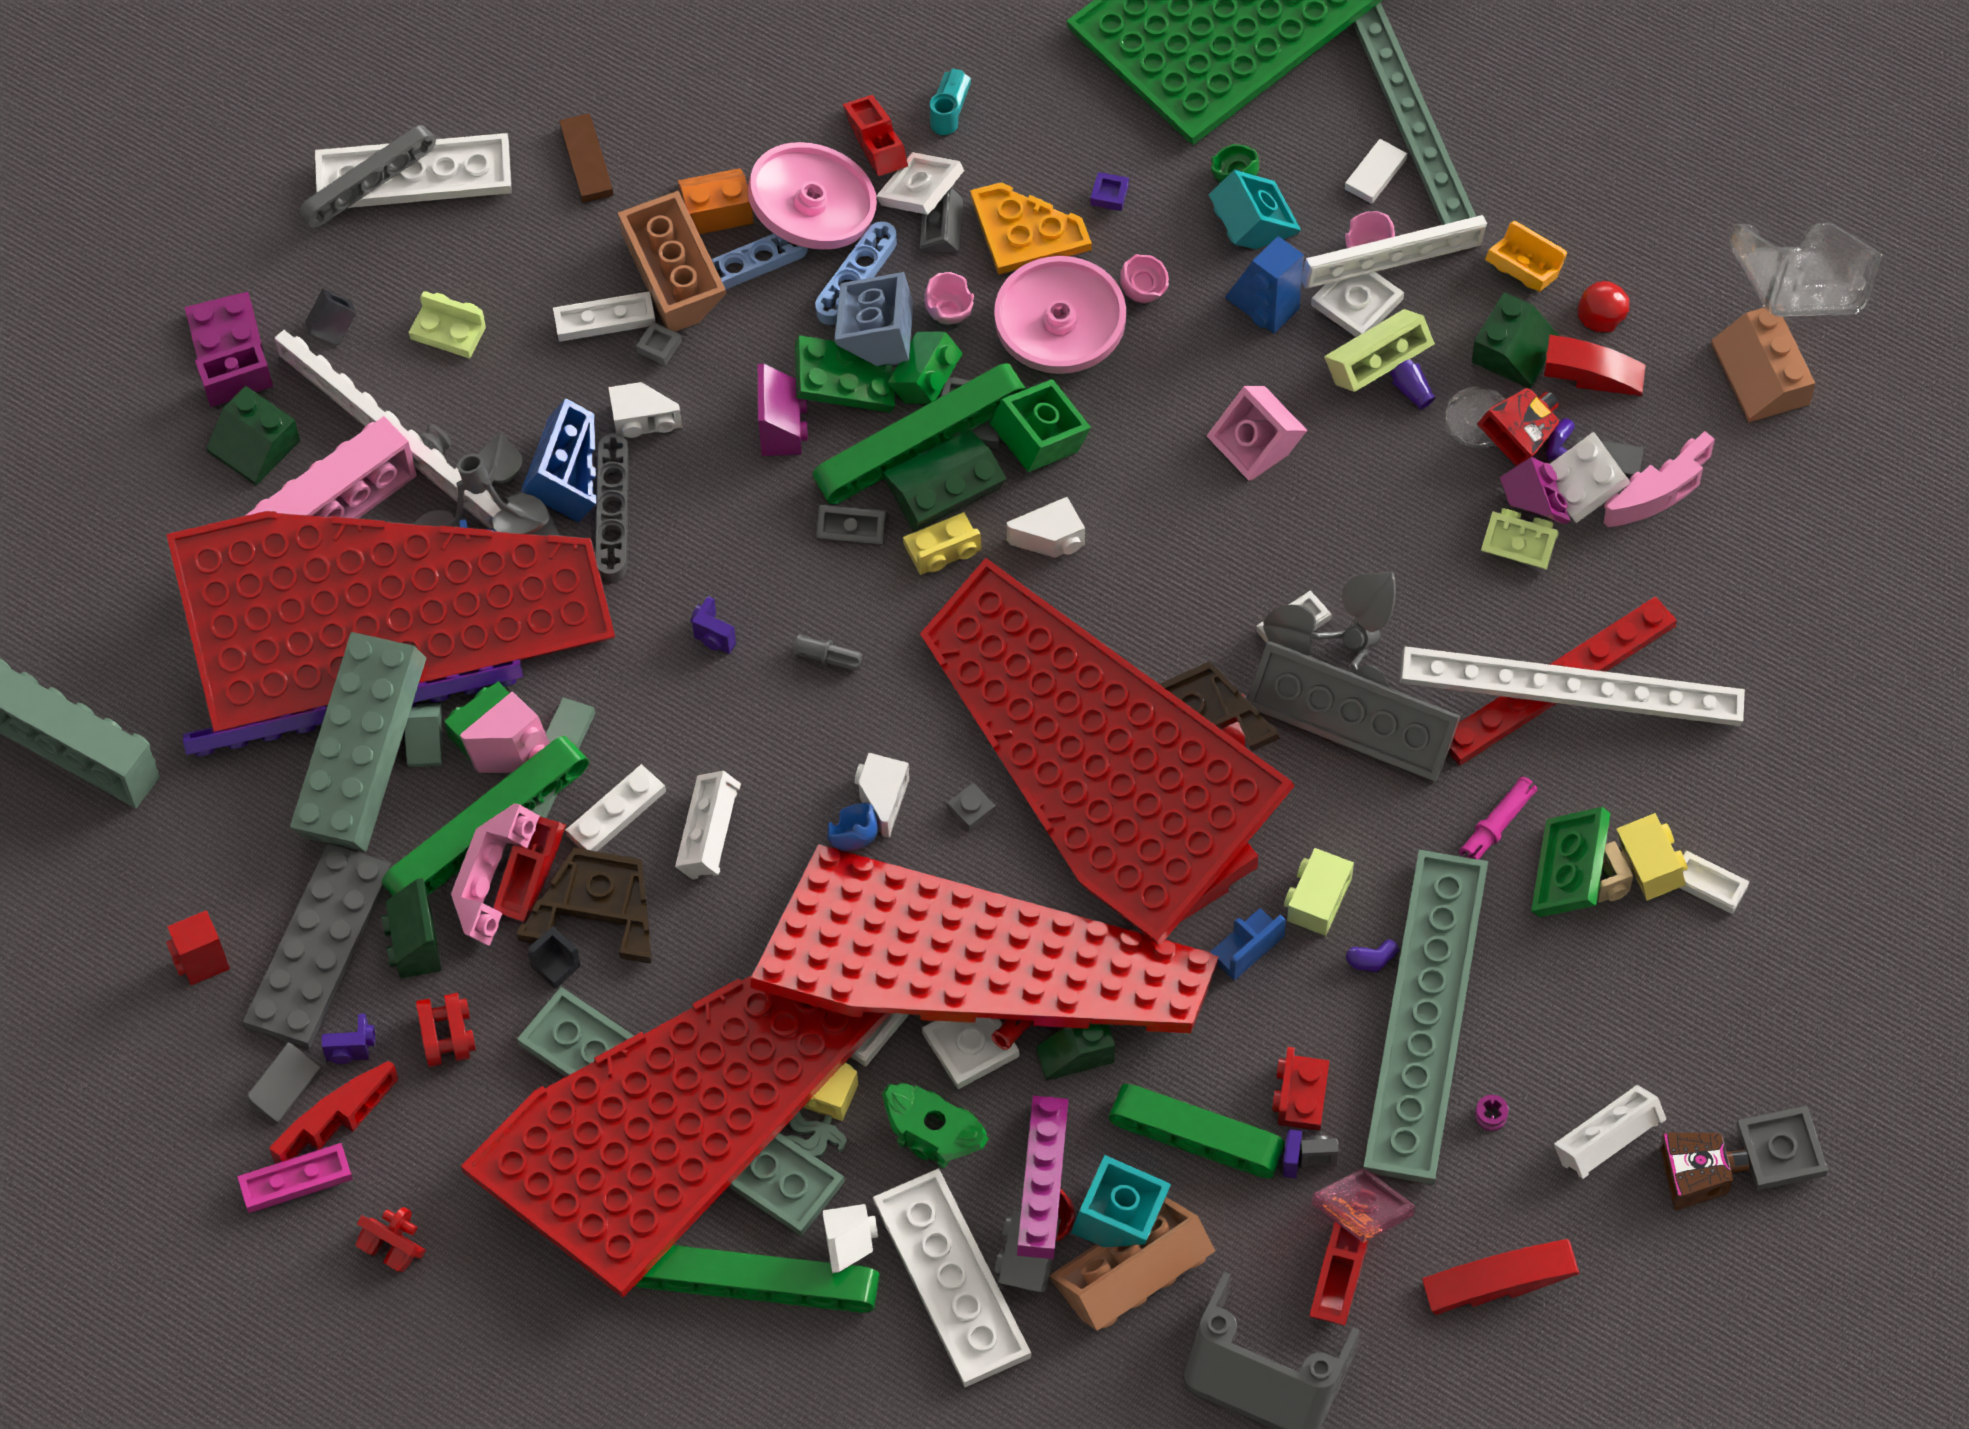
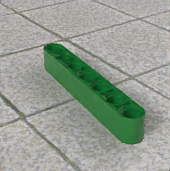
(916, 433)
(445, 851)
(763, 1279)

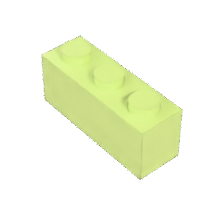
(1379, 350)

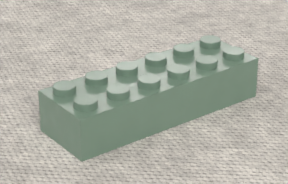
(75, 737)
(358, 742)

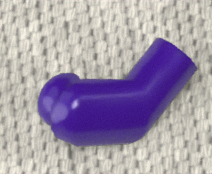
(1558, 437)
(1370, 959)

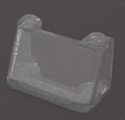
(1822, 277)

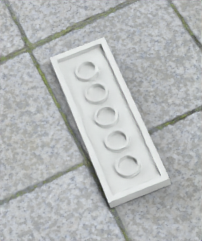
(449, 171)
(952, 1278)

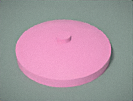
(812, 195)
(1060, 314)

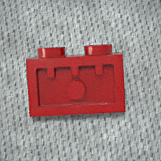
(1302, 1092)

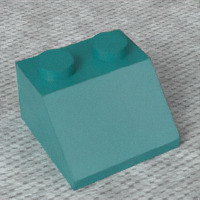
(1253, 210)
(1120, 1205)

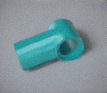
(948, 102)

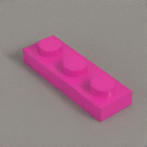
(295, 1178)

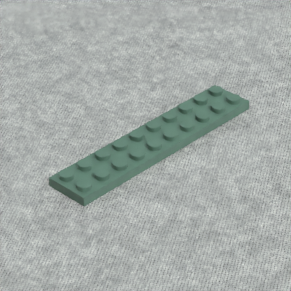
(1425, 1017)
(779, 1180)

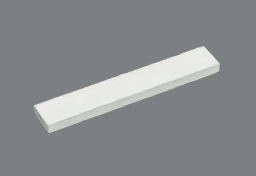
(1393, 251)

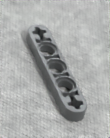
(367, 176)
(612, 521)

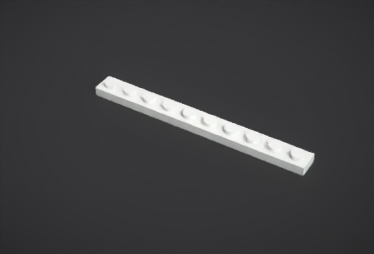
(366, 411)
(1572, 686)

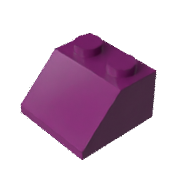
(780, 413)

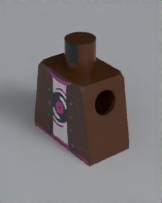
(1699, 1166)

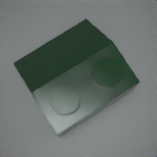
(1513, 341)
(252, 436)
(411, 931)

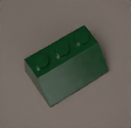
(944, 479)

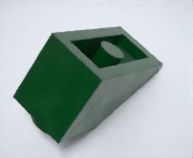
(1076, 1050)

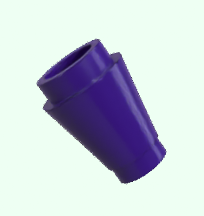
(1412, 383)

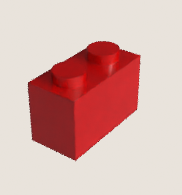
(196, 948)

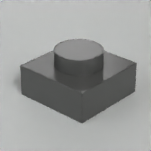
(658, 343)
(971, 807)
(1319, 1152)

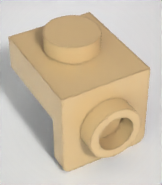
(1618, 872)

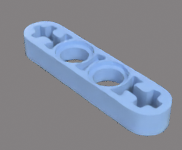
(751, 266)
(853, 271)

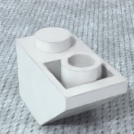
(642, 410)

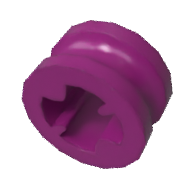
(1491, 1101)

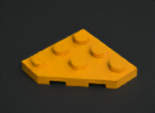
(1025, 228)

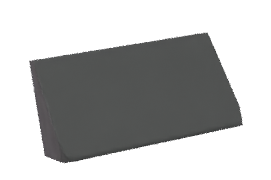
(943, 225)
(851, 524)
(282, 1083)

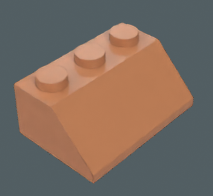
(1763, 365)

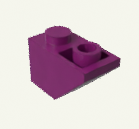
(1534, 490)

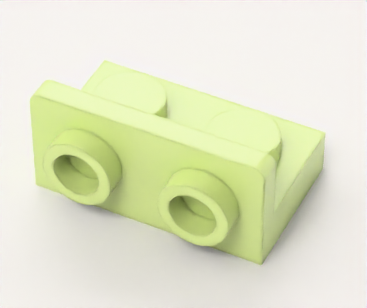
(448, 324)
(1520, 539)

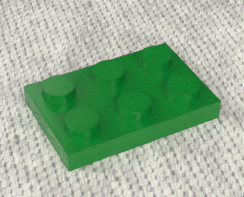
(840, 377)
(1570, 862)

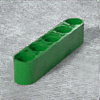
(1196, 1130)

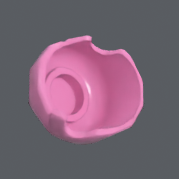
(1369, 228)
(1144, 278)
(948, 298)

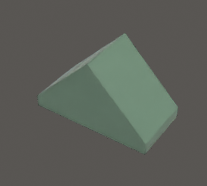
(424, 735)

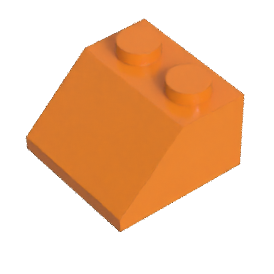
(717, 200)

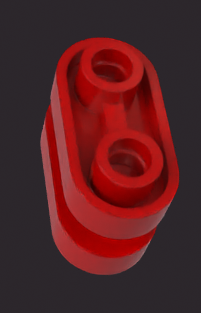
(455, 1012)

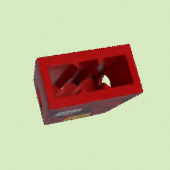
(1521, 423)

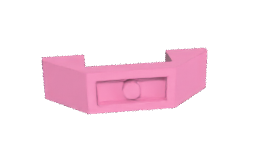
(485, 851)

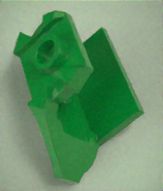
(907, 1110)

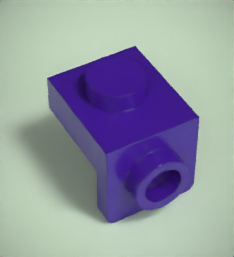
(710, 630)
(345, 1047)

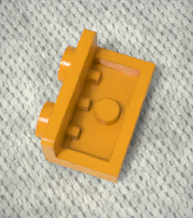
(1527, 257)

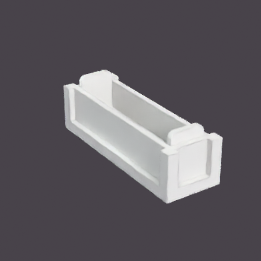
(707, 824)
(1609, 1130)

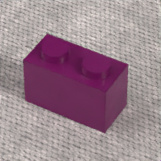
(231, 370)

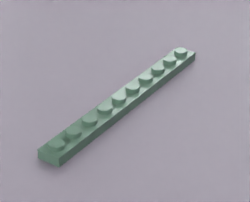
(1413, 117)

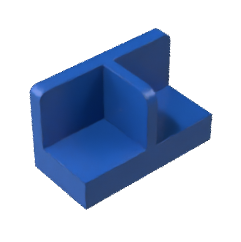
(1248, 942)

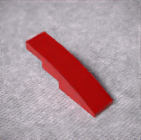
(344, 1106)
(1501, 1275)

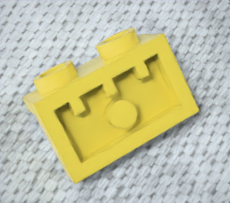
(943, 543)

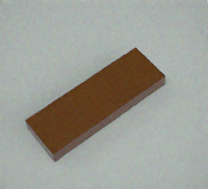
(586, 157)

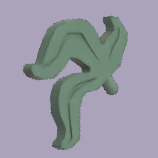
(822, 1135)

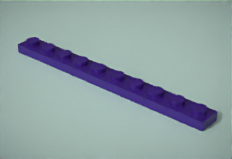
(205, 740)

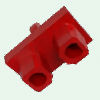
(402, 1249)

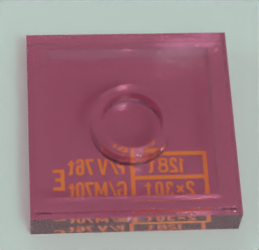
(1363, 1205)

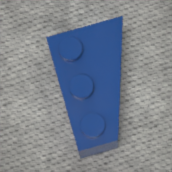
(1270, 286)
(562, 463)

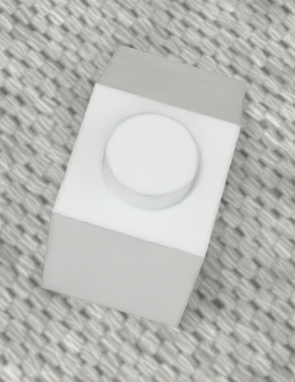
(1048, 530)
(883, 785)
(848, 1235)

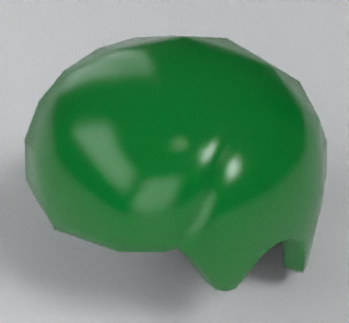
(1234, 158)

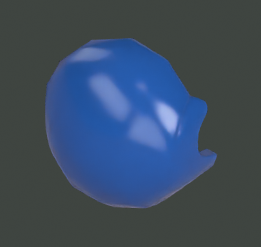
(855, 829)

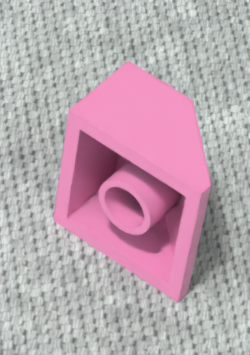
(1256, 431)
(504, 737)

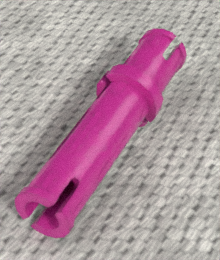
(1489, 830)

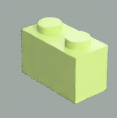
(1319, 891)

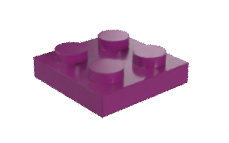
(222, 324)

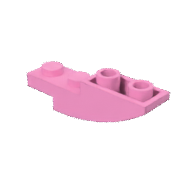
(1658, 490)

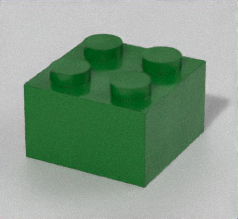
(1040, 425)

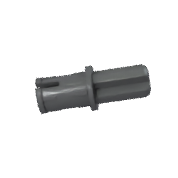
(826, 652)

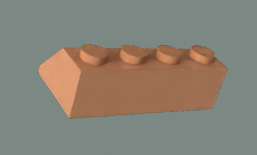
(672, 260)
(1115, 1279)

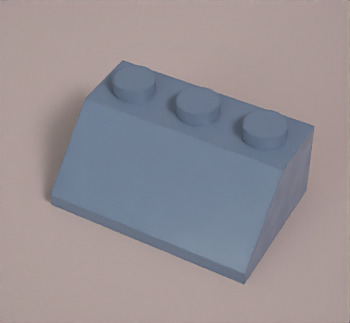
(876, 318)

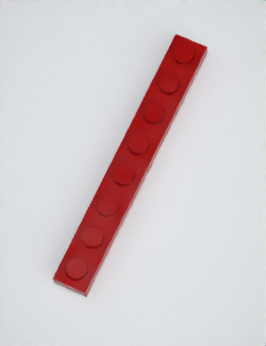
(1597, 653)

